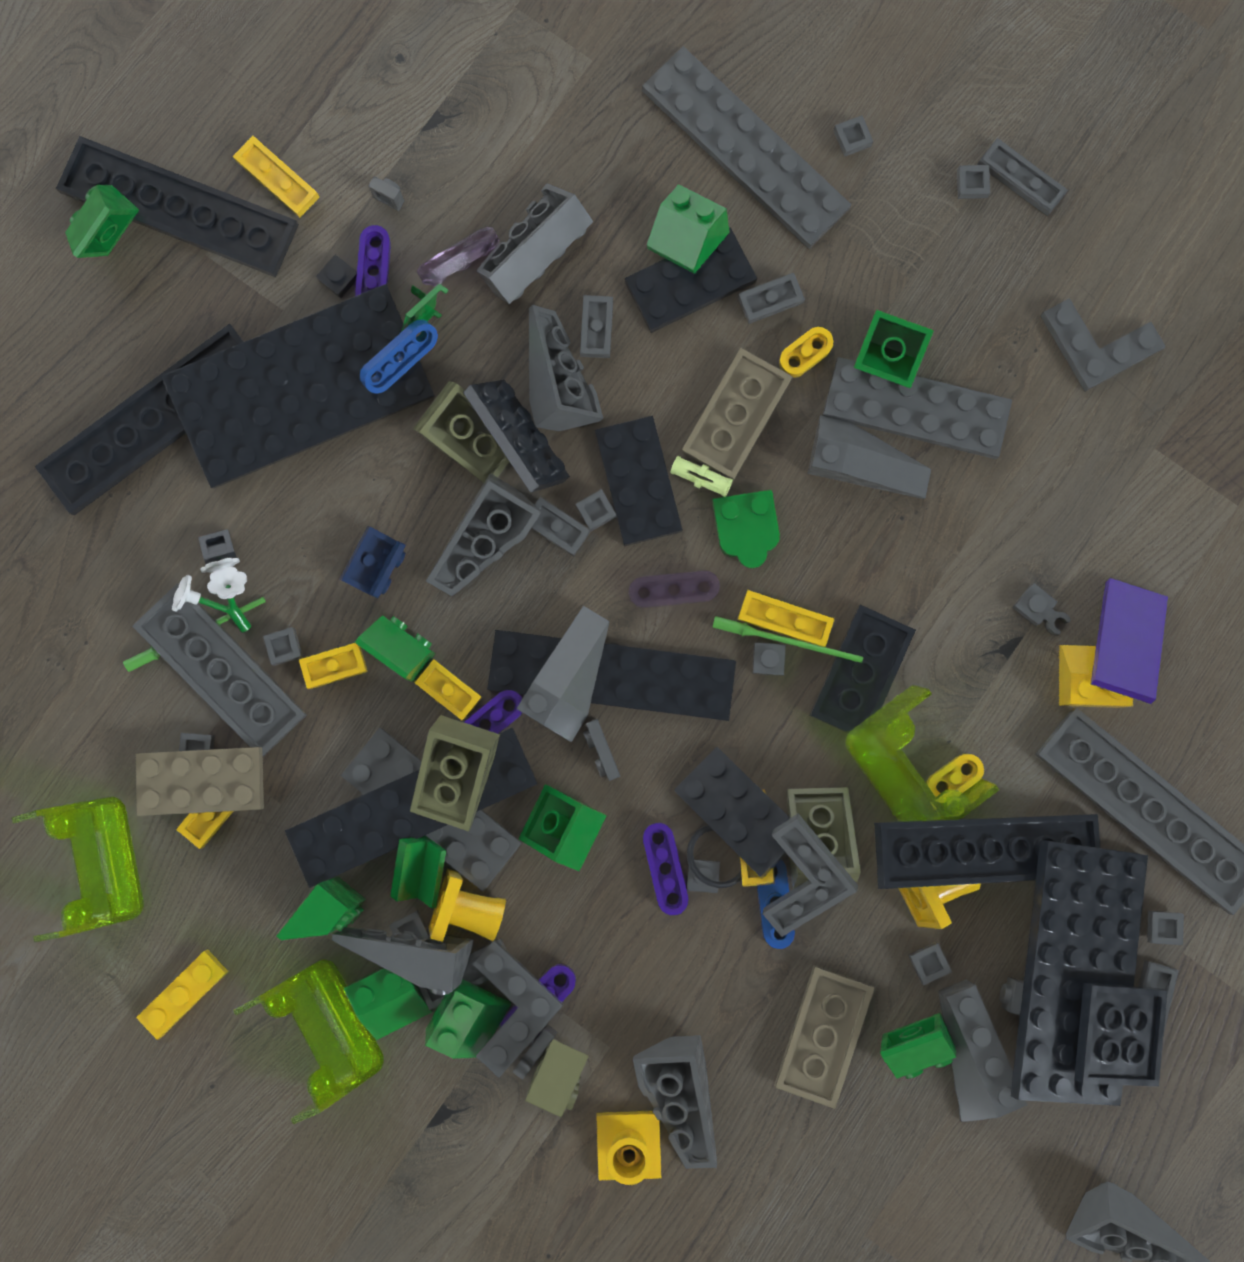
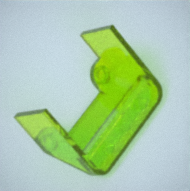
(878, 753)
(102, 862)
(330, 1027)

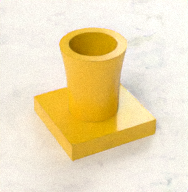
(928, 902)
(465, 910)
(628, 1131)

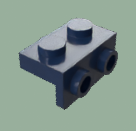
(373, 562)

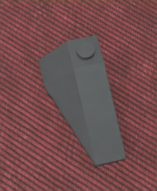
(489, 528)
(566, 682)

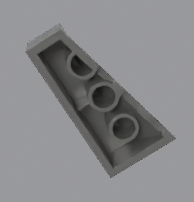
(534, 243)
(980, 1064)

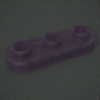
(458, 256)
(687, 583)

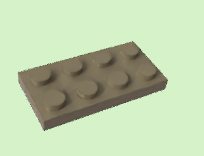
(736, 414)
(199, 781)
(824, 1037)

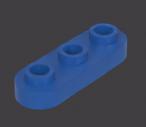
(410, 350)
(765, 893)

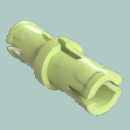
(683, 467)

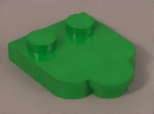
(747, 526)

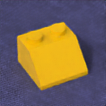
(1075, 680)

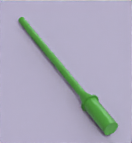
(744, 629)
(151, 654)

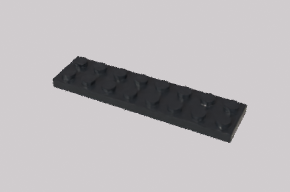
(183, 207)
(123, 436)
(625, 676)
(383, 816)
(972, 849)

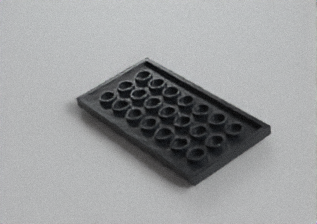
(291, 388)
(1079, 934)

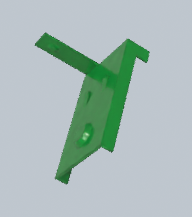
(425, 308)

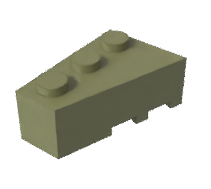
(557, 1078)

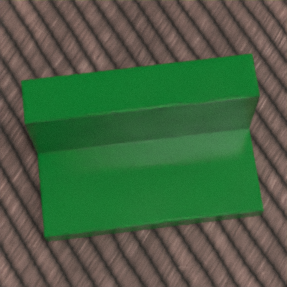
(418, 870)

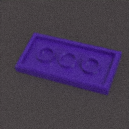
(1129, 641)

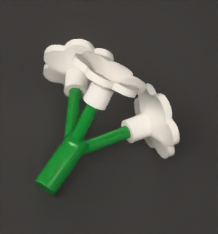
(224, 582)

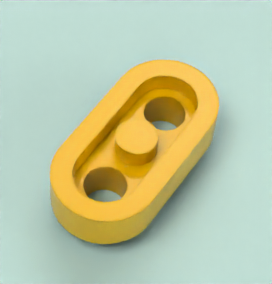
(804, 351)
(952, 774)

